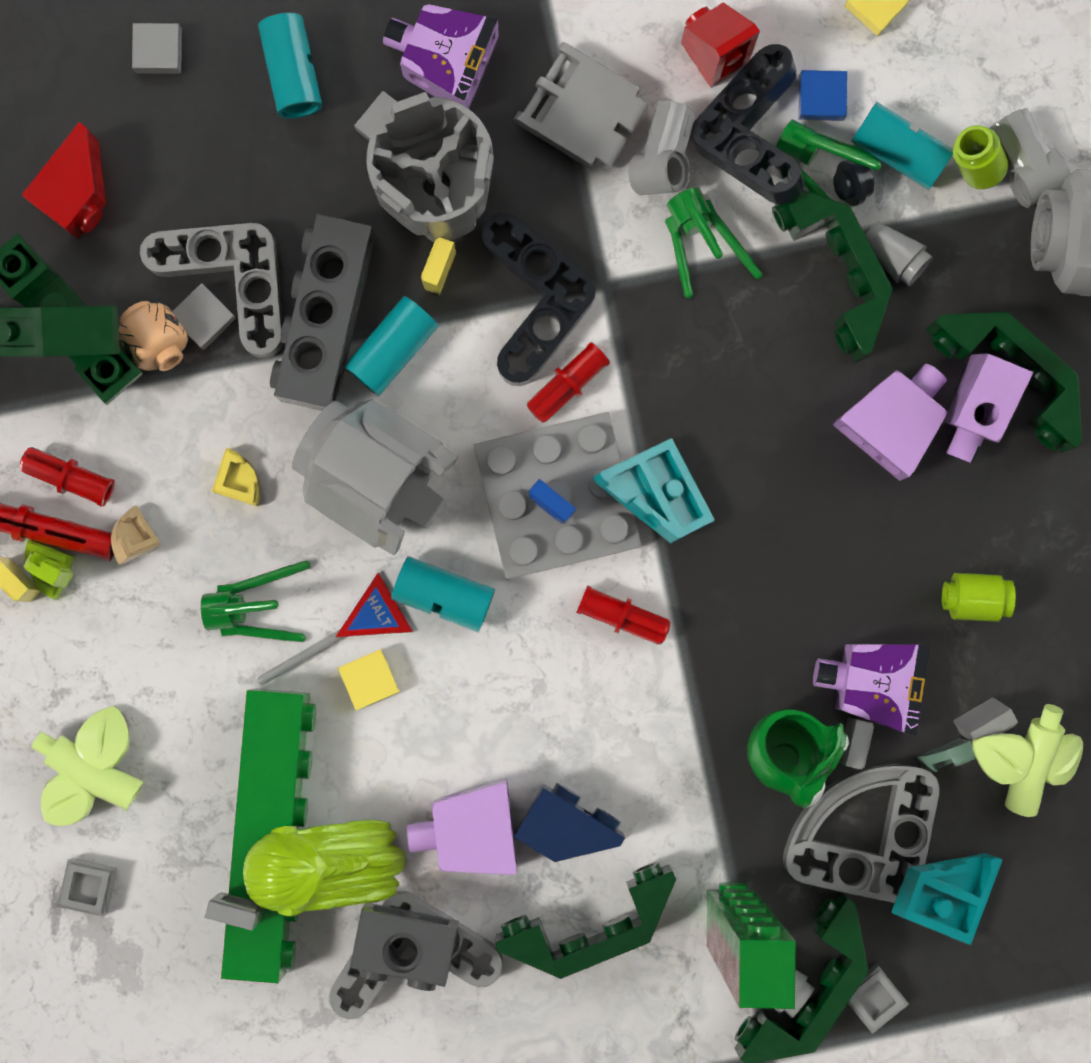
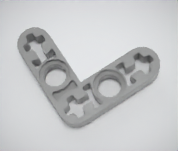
(231, 258)
(463, 970)

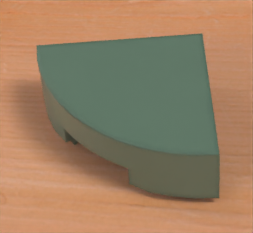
(956, 751)

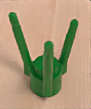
(804, 143)
(694, 216)
(226, 609)

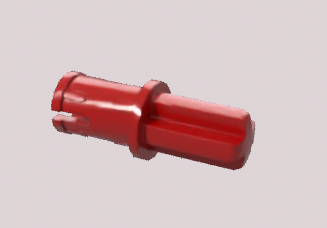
(567, 383)
(67, 476)
(624, 616)

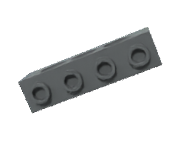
(326, 241)

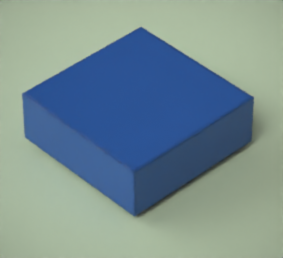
(822, 95)
(551, 502)

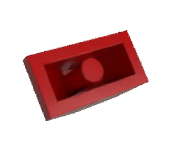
(719, 41)
(71, 184)

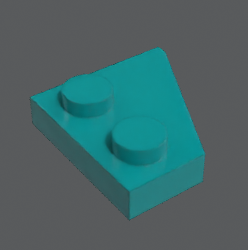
(658, 491)
(948, 894)

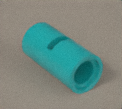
(288, 65)
(907, 151)
(391, 346)
(442, 592)

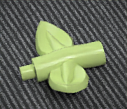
(1031, 760)
(87, 769)

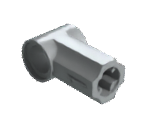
(1029, 158)
(664, 162)

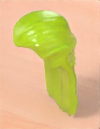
(323, 866)

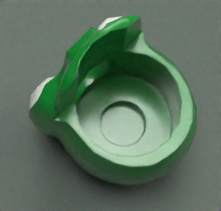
(795, 754)

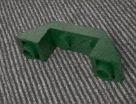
(866, 278)
(36, 284)
(58, 331)
(1060, 416)
(529, 943)
(768, 1039)

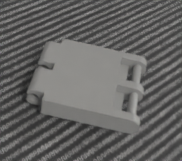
(584, 109)

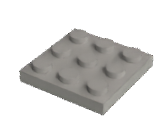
(566, 460)

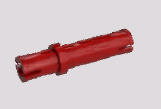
(96, 541)

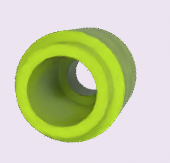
(980, 157)
(978, 597)

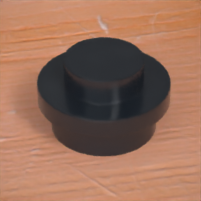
(853, 182)

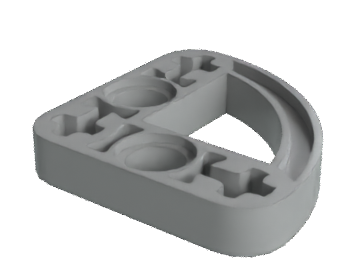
(875, 865)

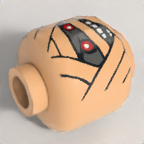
(152, 336)

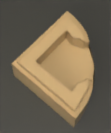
(132, 536)

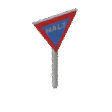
(371, 616)

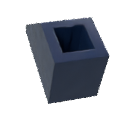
(564, 829)

